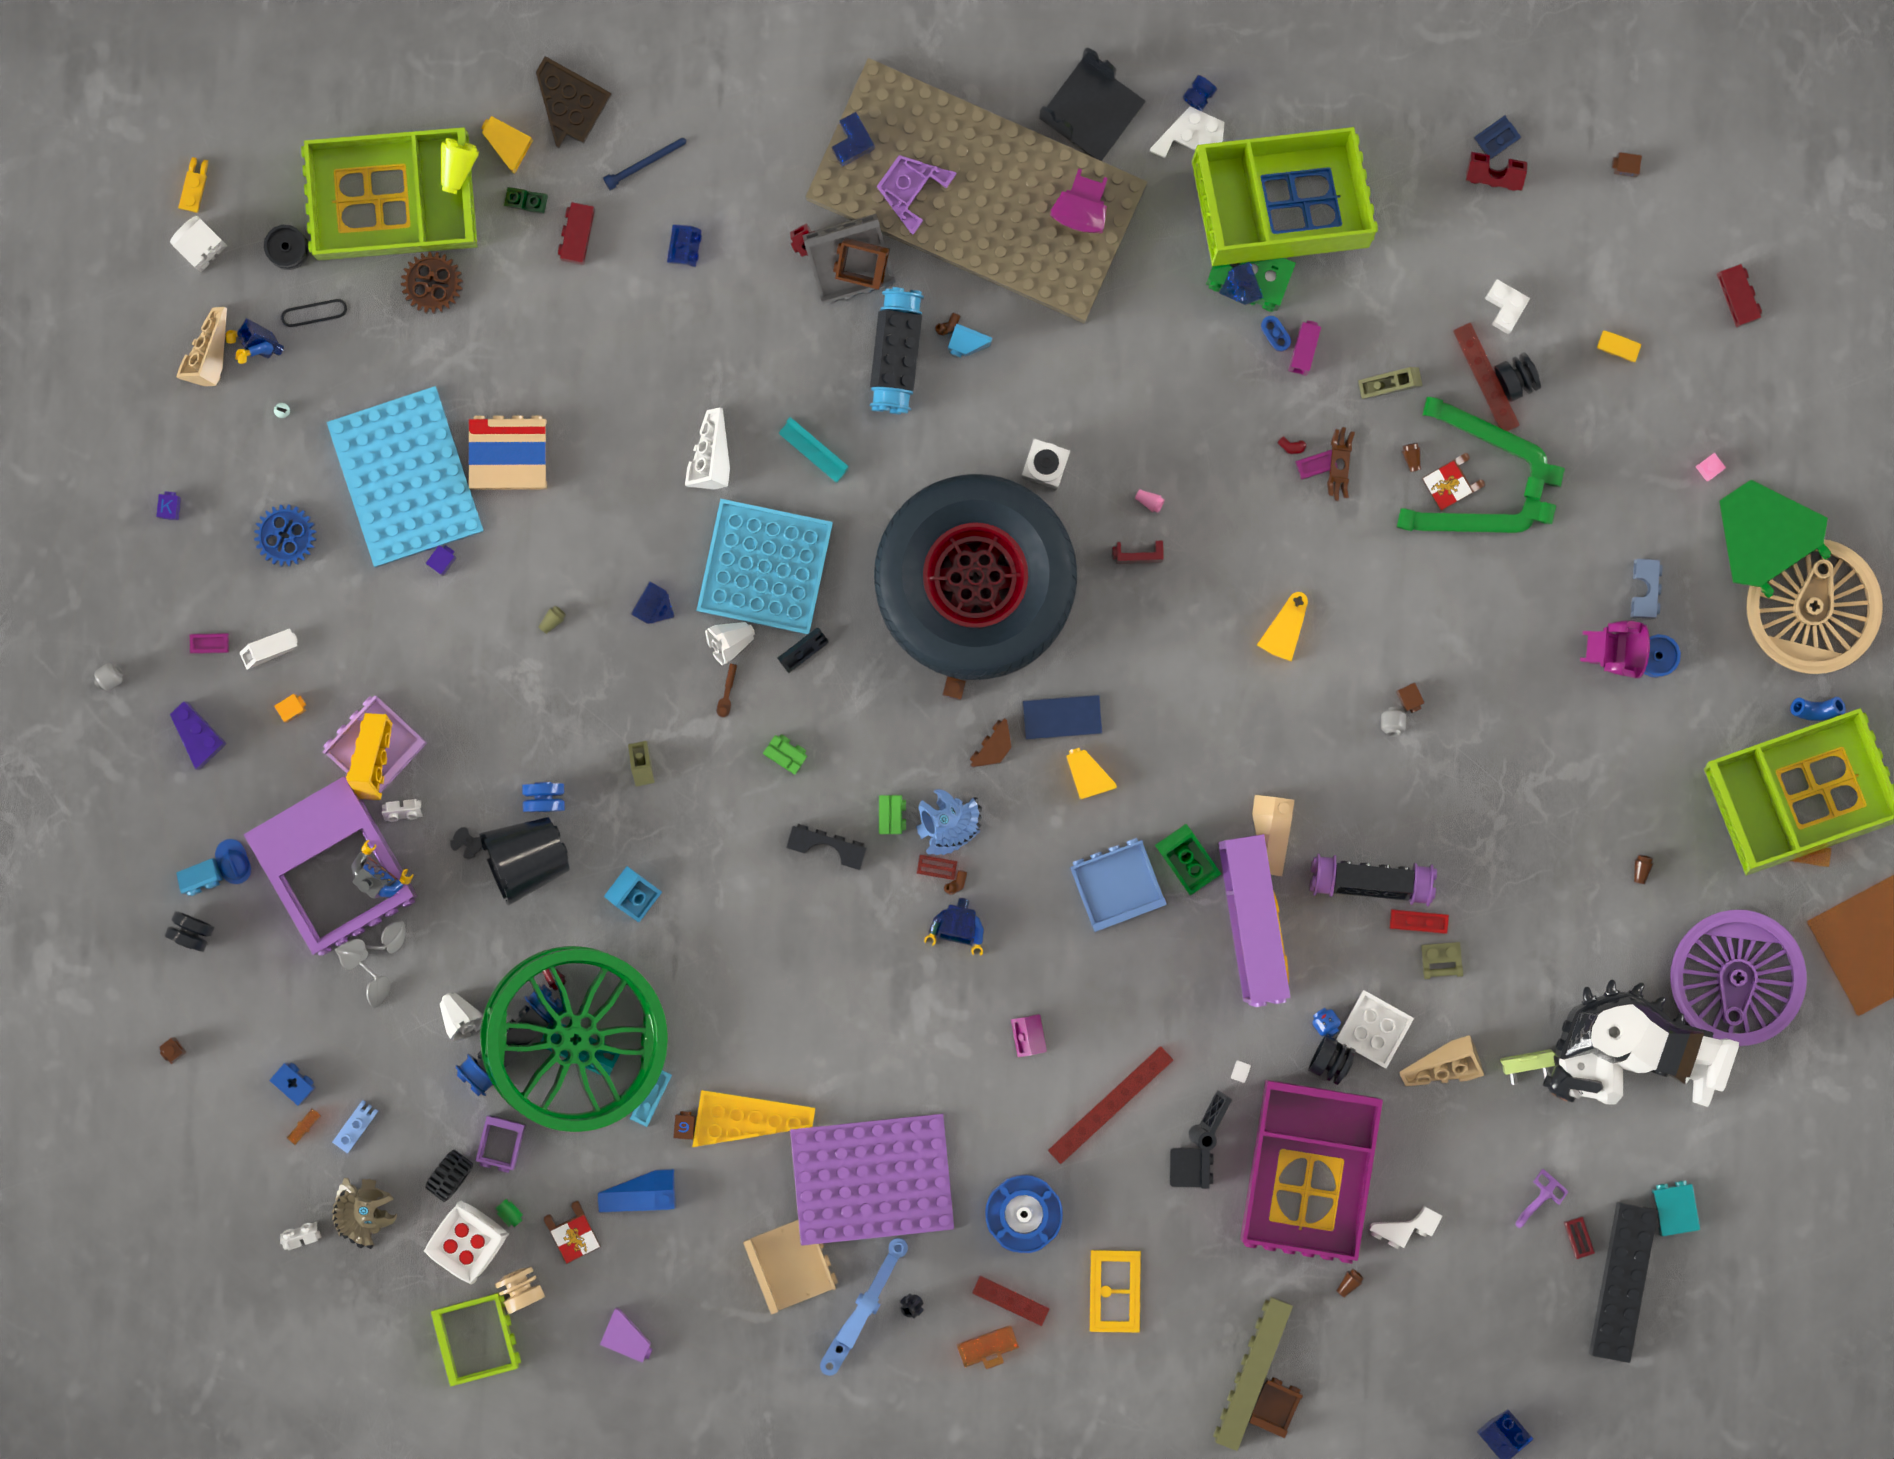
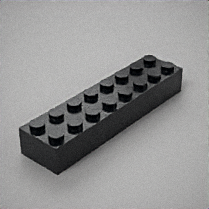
(1623, 1282)

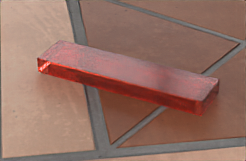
(1010, 1300)

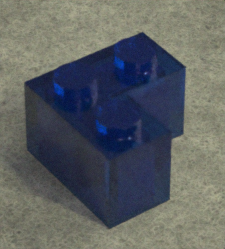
(857, 142)

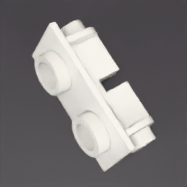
(410, 810)
(291, 1238)

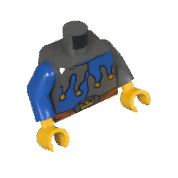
(375, 879)

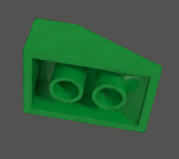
(1188, 859)

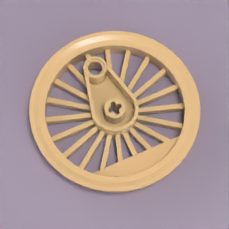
(1820, 591)

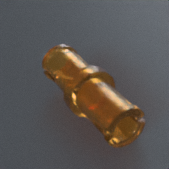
(303, 1126)

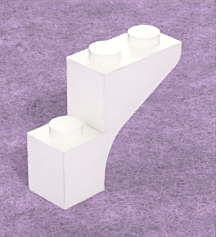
(1400, 1232)

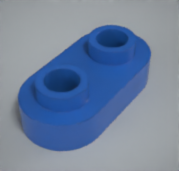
(1276, 333)

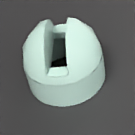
(280, 414)

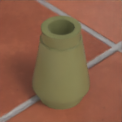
(552, 619)

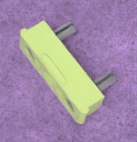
(1526, 1062)

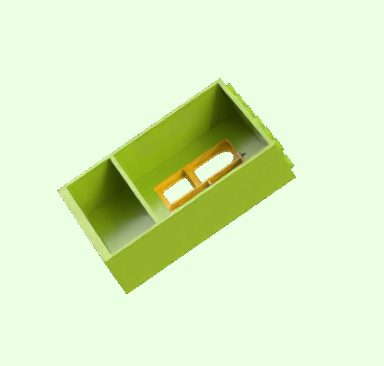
(433, 216)
(1761, 810)

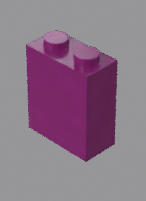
(1305, 348)

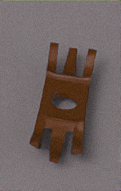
(1341, 451)

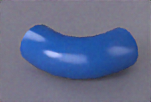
(1818, 710)

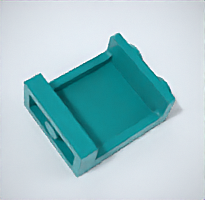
(1676, 1208)

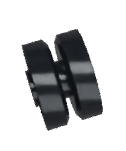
(291, 257)
(189, 931)

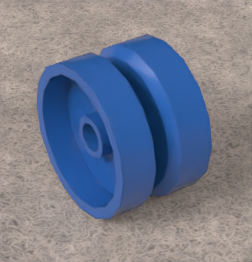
(1669, 655)
(543, 795)

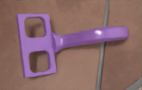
(1545, 1193)

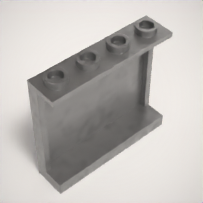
(823, 254)

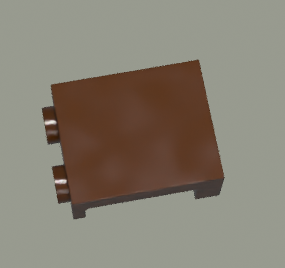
(1275, 1407)

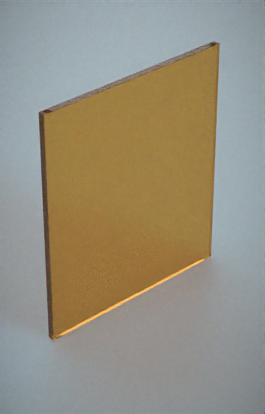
(1860, 944)

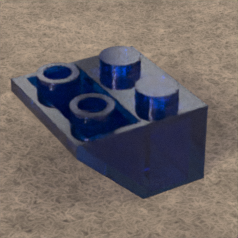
(1505, 1435)

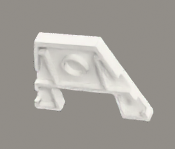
(1190, 130)

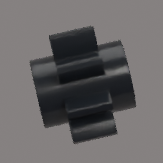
(911, 1305)

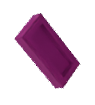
(1314, 464)
(209, 643)

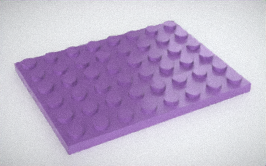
(871, 1179)

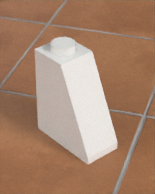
(268, 648)

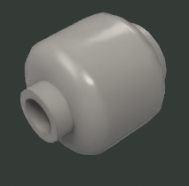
(108, 676)
(1393, 722)

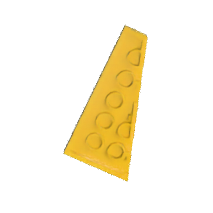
(735, 1117)

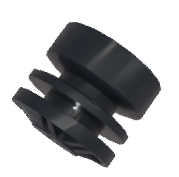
(1520, 376)
(1332, 1060)

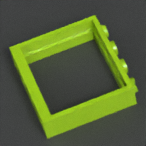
(445, 1345)

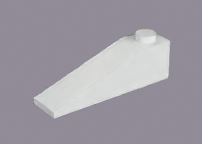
(711, 461)

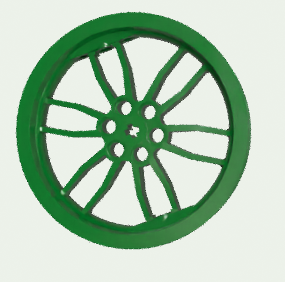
(652, 1050)

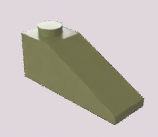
(1390, 382)

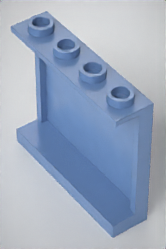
(1117, 885)

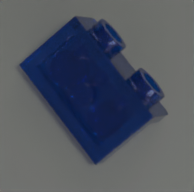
(684, 245)

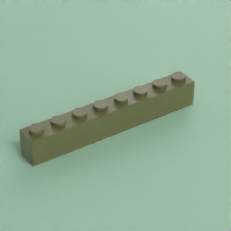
(1253, 1374)

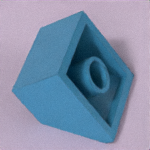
(632, 894)

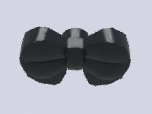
(462, 837)

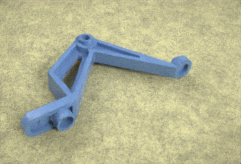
(866, 1305)

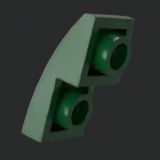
(525, 200)

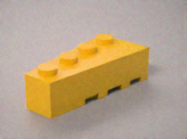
(370, 756)

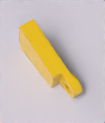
(1284, 631)

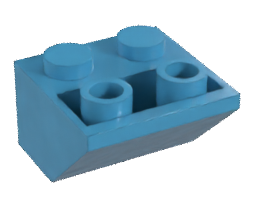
(199, 876)

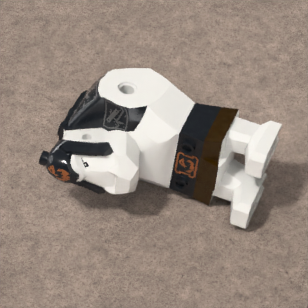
(1636, 1036)

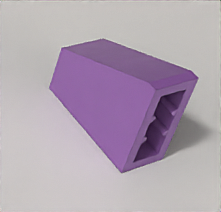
(626, 1337)

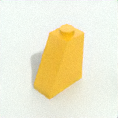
(507, 142)
(1088, 775)

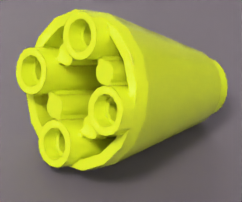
(456, 164)

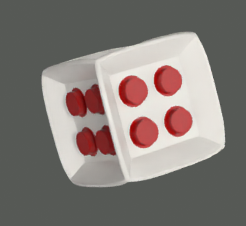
(466, 1242)

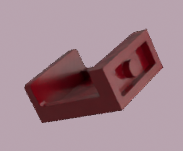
(1144, 557)

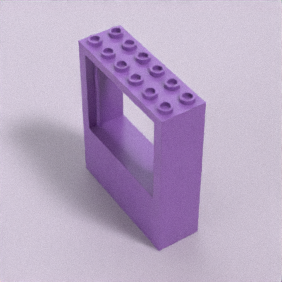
(306, 832)

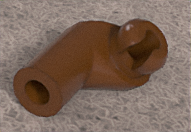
(948, 327)
(956, 885)

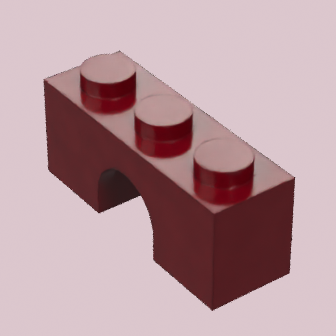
(1510, 177)

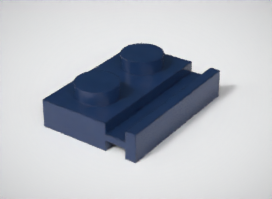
(1497, 137)

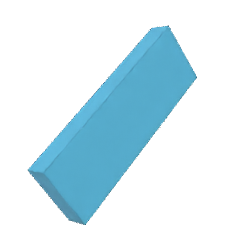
(646, 1109)

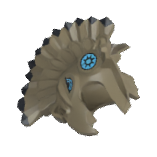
(358, 1214)

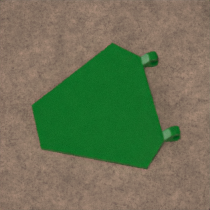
(1768, 534)

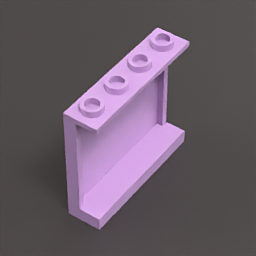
(402, 748)

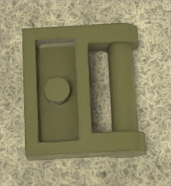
(1440, 954)

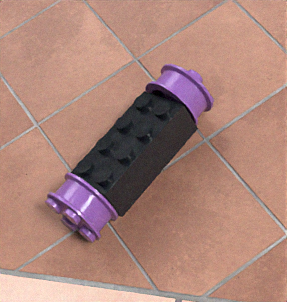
(1373, 881)

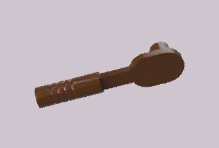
(724, 704)

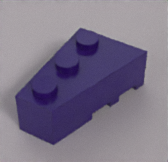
(196, 734)

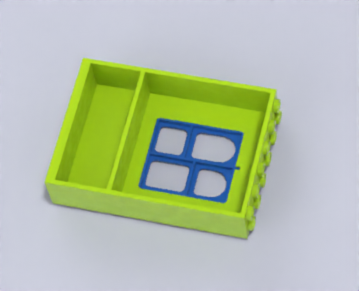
(1236, 204)

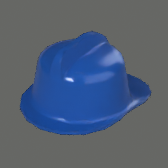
(233, 861)

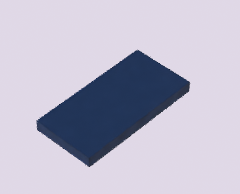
(1062, 717)

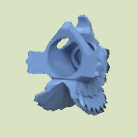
(950, 825)

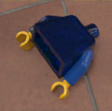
(255, 340)
(958, 925)

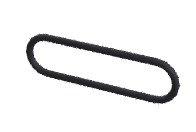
(311, 305)

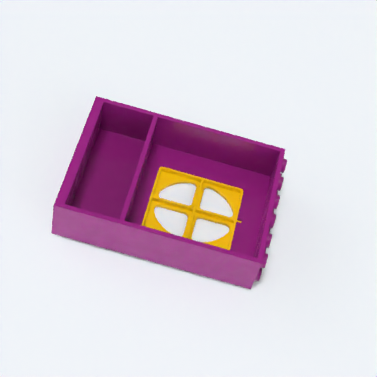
(1320, 1127)

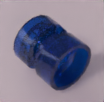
(1199, 93)

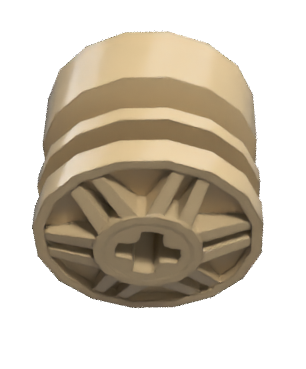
(519, 1289)

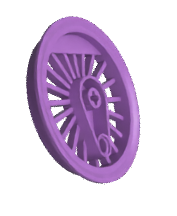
(1733, 995)

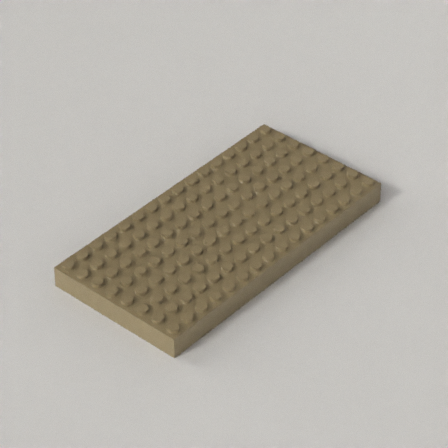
(998, 204)

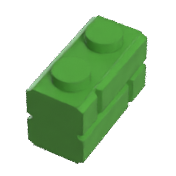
(785, 754)
(891, 814)

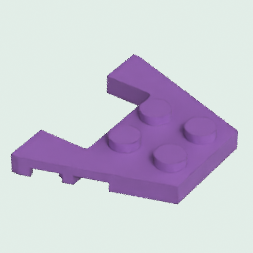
(904, 183)

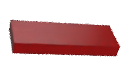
(1419, 921)

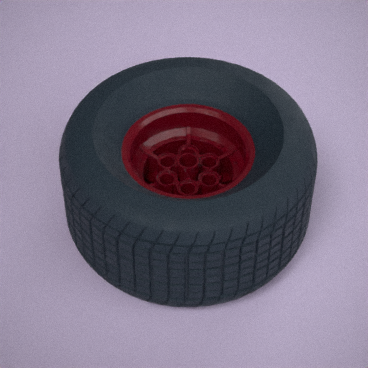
(1006, 522)

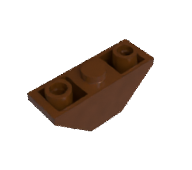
(994, 747)

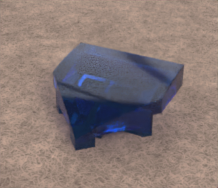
(1242, 285)
(653, 605)

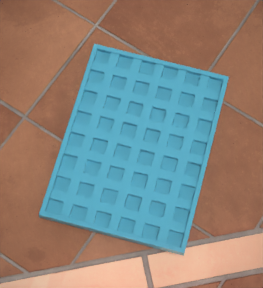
(405, 476)

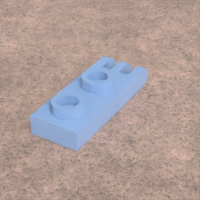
(354, 1127)

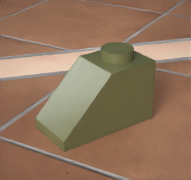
(641, 763)

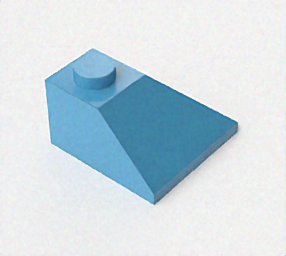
(967, 341)

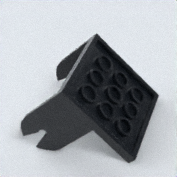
(1092, 106)

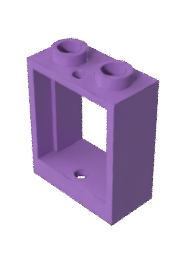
(503, 1123)

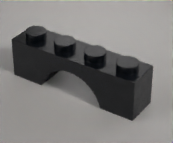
(850, 853)

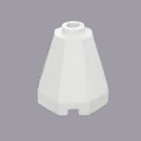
(729, 640)
(459, 1017)

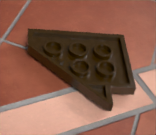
(570, 101)

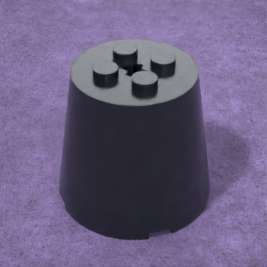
(525, 857)

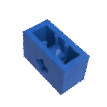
(282, 1081)

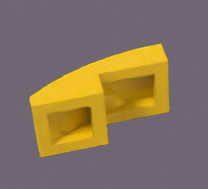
(1619, 346)

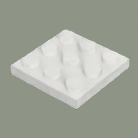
(1374, 1029)

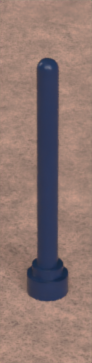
(613, 180)

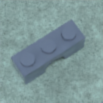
(1649, 572)

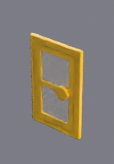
(1115, 1291)

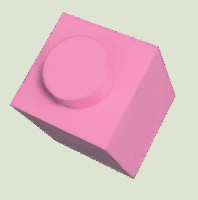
(1710, 467)

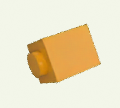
(291, 707)

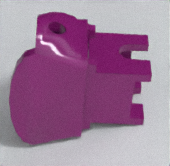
(1082, 206)
(1622, 652)

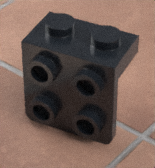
(1191, 1167)

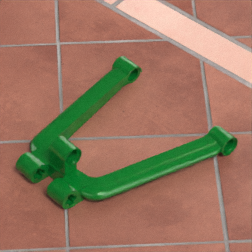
(1540, 475)

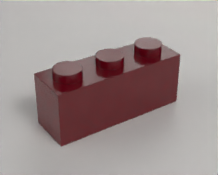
(576, 233)
(1739, 295)

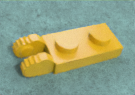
(193, 187)

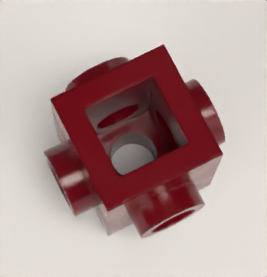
(798, 243)

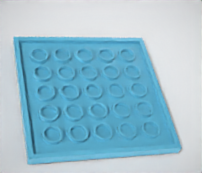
(764, 566)

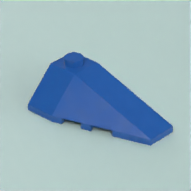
(642, 1193)

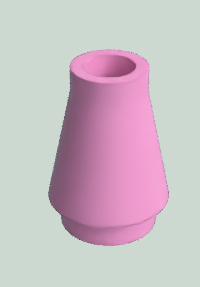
(1150, 500)

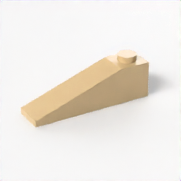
(206, 358)
(1273, 819)
(1451, 1061)

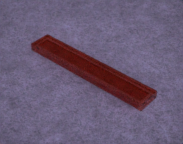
(1486, 377)

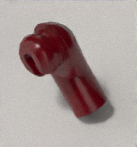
(1292, 448)

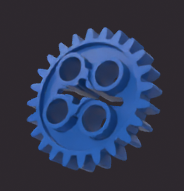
(268, 528)

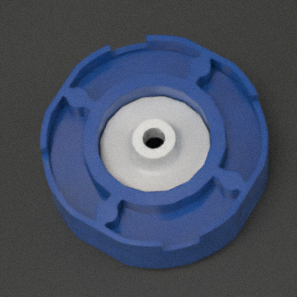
(1023, 1194)

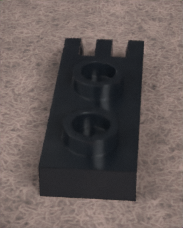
(803, 650)

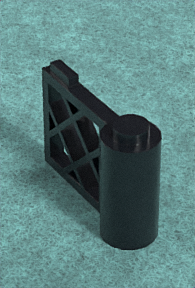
(1204, 1132)

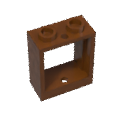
(879, 275)

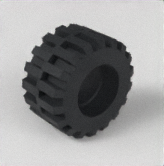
(449, 1175)

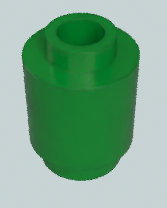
(509, 1213)

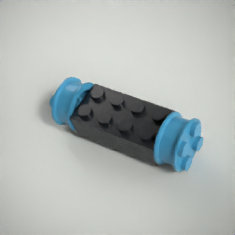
(896, 351)

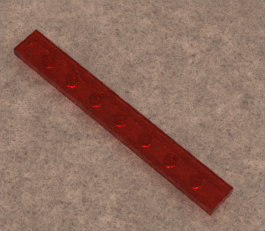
(1110, 1105)

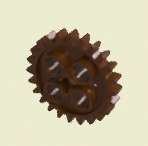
(435, 266)

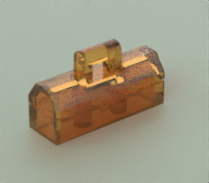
(994, 1342)

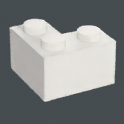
(1511, 304)

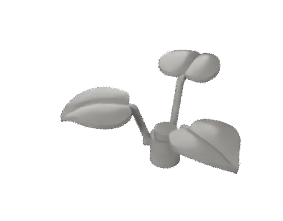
(356, 951)

